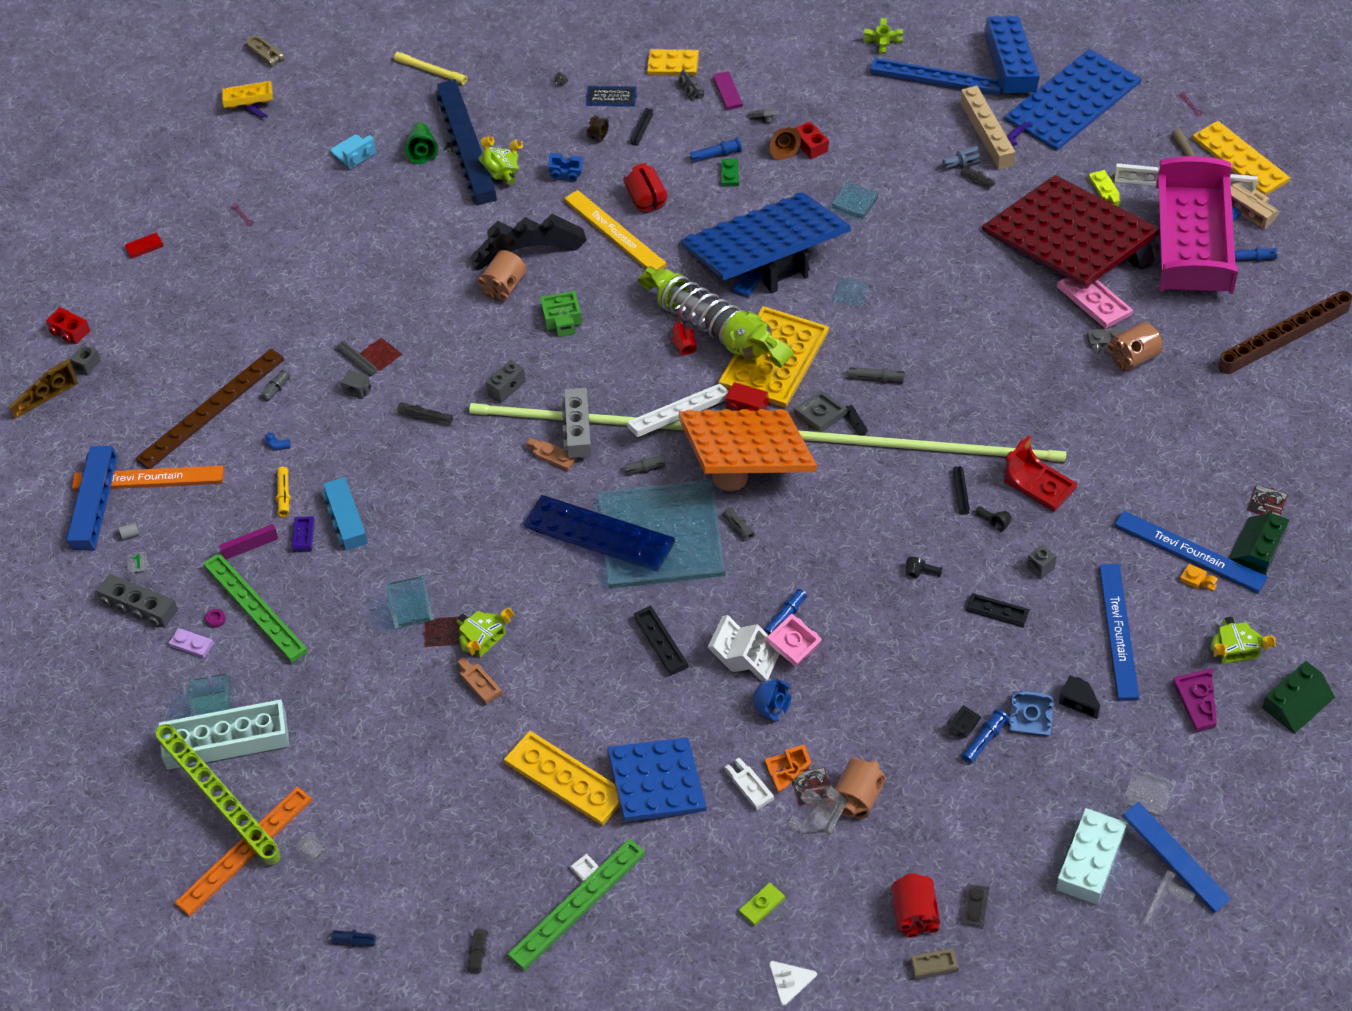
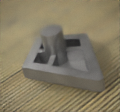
(764, 112)

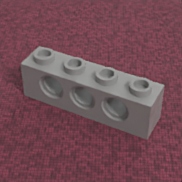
(577, 423)

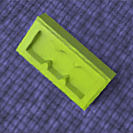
(762, 904)

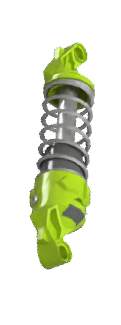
(738, 330)

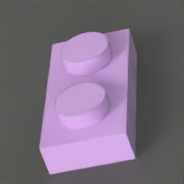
(191, 643)

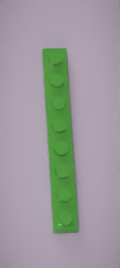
(255, 608)
(576, 905)

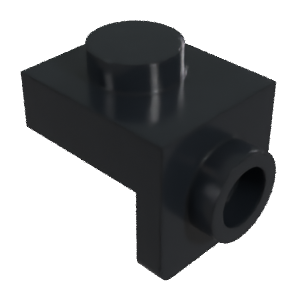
(964, 721)

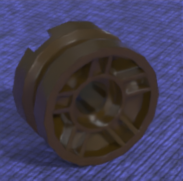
(598, 128)

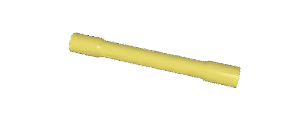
(408, 60)

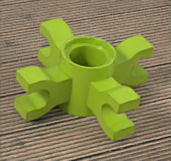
(883, 35)

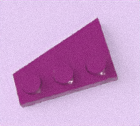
(1198, 698)

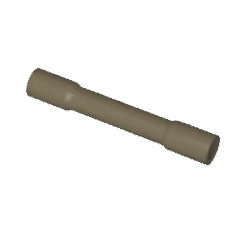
(1182, 142)

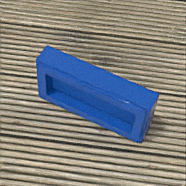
(748, 282)

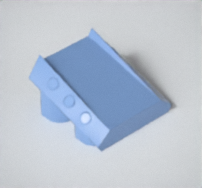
(1031, 713)

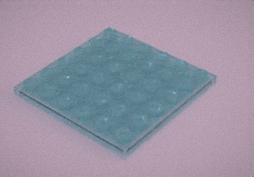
(677, 510)

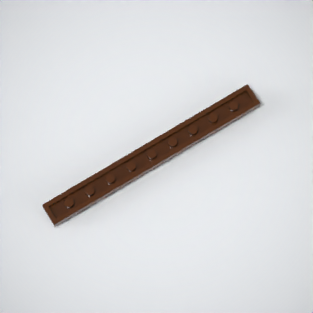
(209, 409)

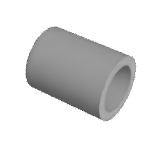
(129, 531)

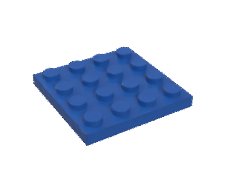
(656, 779)

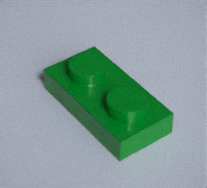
(730, 172)

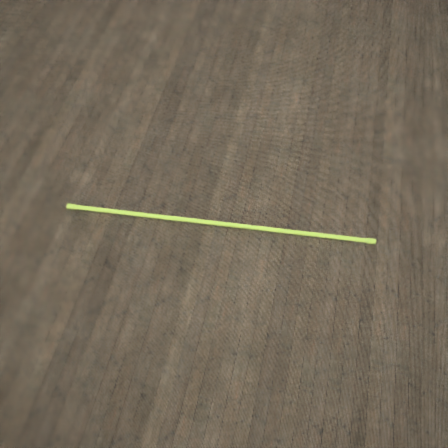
(1050, 455)

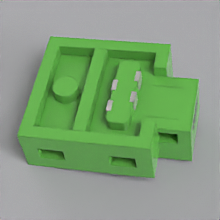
(561, 312)

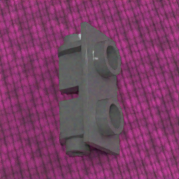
(690, 86)

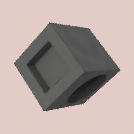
(85, 359)
(356, 384)
(1041, 561)

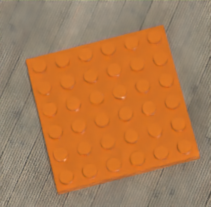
(746, 441)

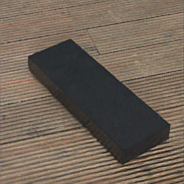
(997, 610)

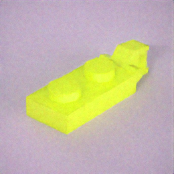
(1105, 187)

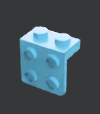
(354, 150)

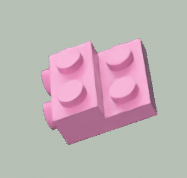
(794, 640)

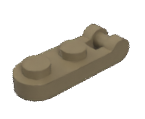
(264, 50)

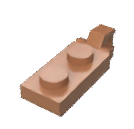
(551, 454)
(479, 681)

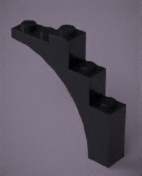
(528, 233)

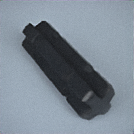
(856, 421)

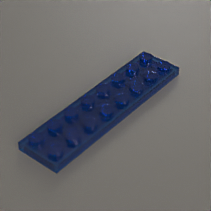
(599, 533)

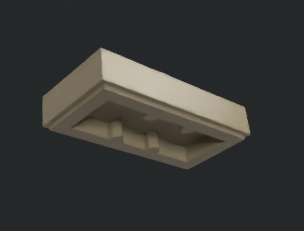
(934, 963)

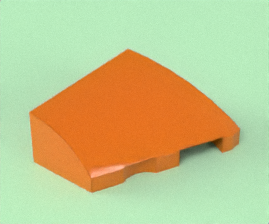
(794, 763)

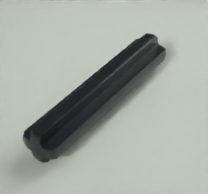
(641, 126)
(961, 490)

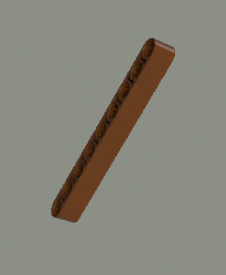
(1285, 332)

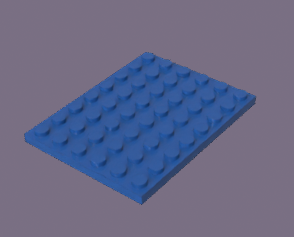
(764, 235)

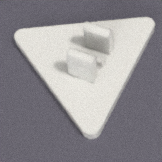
(790, 980)

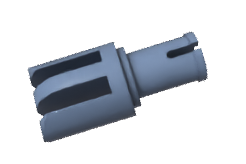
(962, 158)

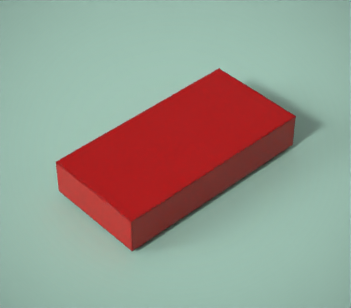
(144, 245)

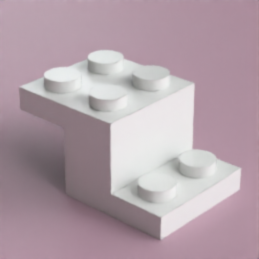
(743, 648)

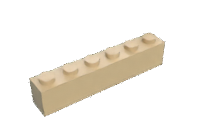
(987, 127)

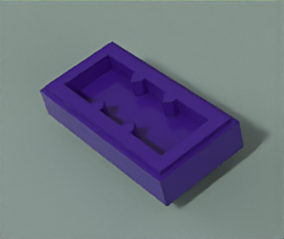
(303, 534)

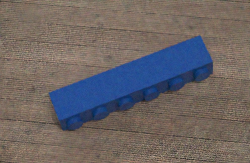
(92, 498)

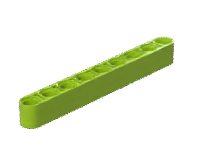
(221, 802)

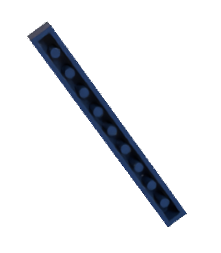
(466, 142)

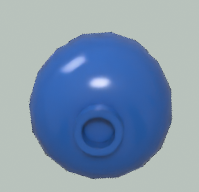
(772, 694)

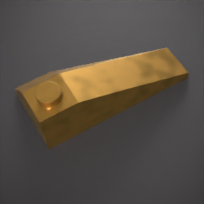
(49, 385)

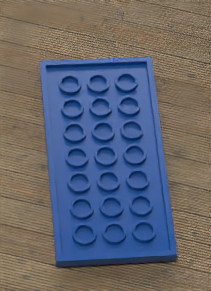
(1073, 99)

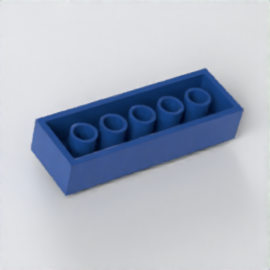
(1011, 54)

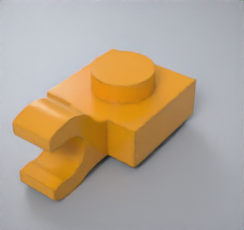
(1195, 577)

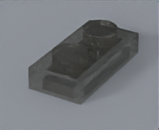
(975, 906)

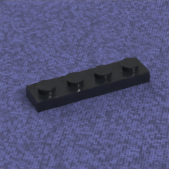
(660, 640)

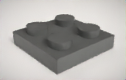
(820, 411)

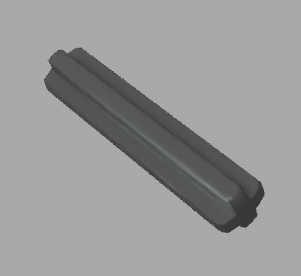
(357, 358)

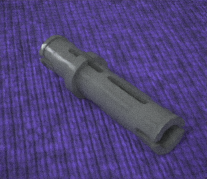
(876, 374)

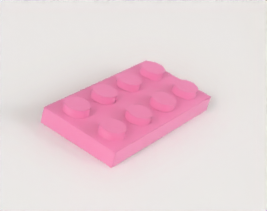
(1096, 301)

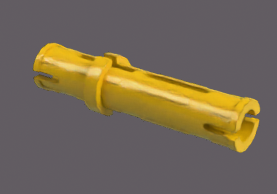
(283, 497)

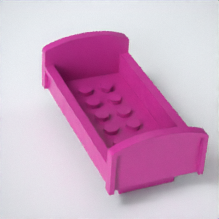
(1196, 224)

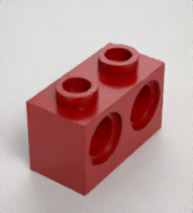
(812, 140)
(67, 325)

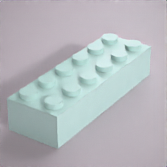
(231, 732)

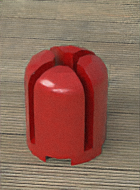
(645, 188)

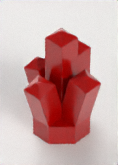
(683, 339)

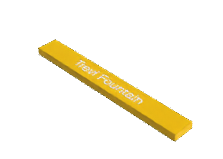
(614, 231)

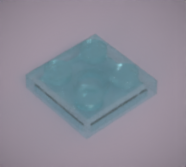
(855, 200)

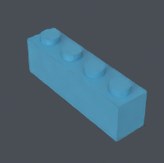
(345, 514)

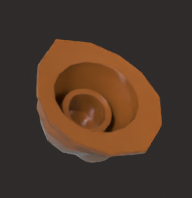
(785, 143)

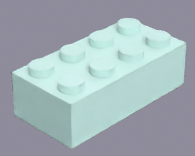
(1091, 856)

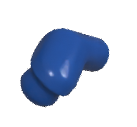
(276, 444)

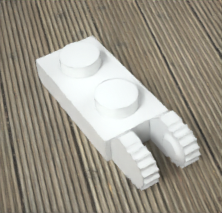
(749, 784)

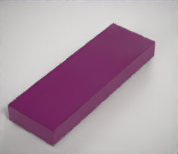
(727, 90)
(248, 541)

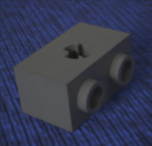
(505, 381)

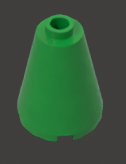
(421, 144)

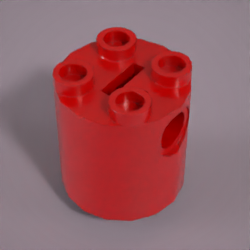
(915, 905)

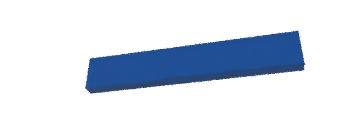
(1176, 857)

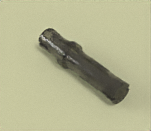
(417, 411)

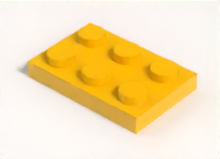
(672, 62)
(247, 94)

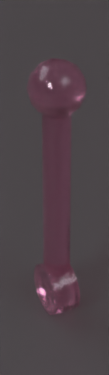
(1197, 112)
(248, 222)

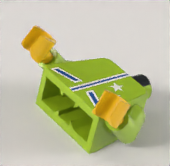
(500, 162)
(482, 630)
(1239, 642)

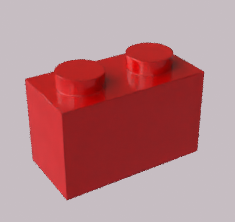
(746, 397)

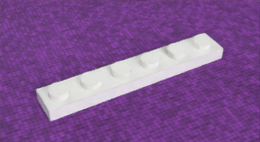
(669, 413)

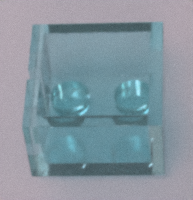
(409, 601)
(203, 701)

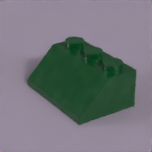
(1260, 541)
(1298, 697)

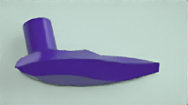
(256, 111)
(1016, 132)

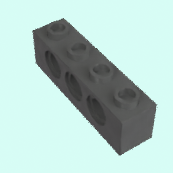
(136, 600)

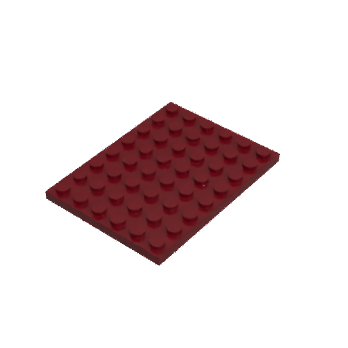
(1071, 230)

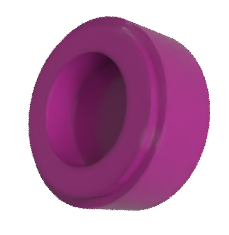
(215, 618)

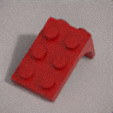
(1035, 478)

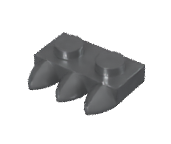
(1102, 337)

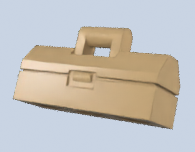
(1253, 206)

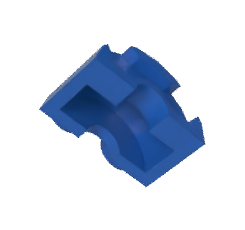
(564, 168)

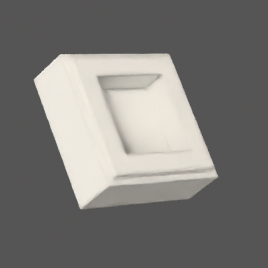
(584, 867)

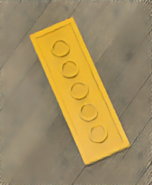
(1244, 159)
(564, 777)

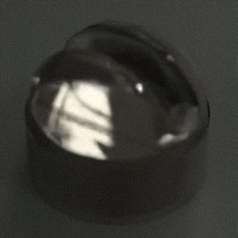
(560, 79)

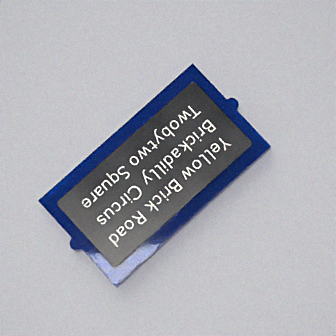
(611, 96)

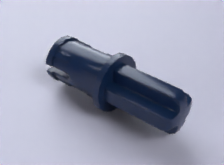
(353, 938)

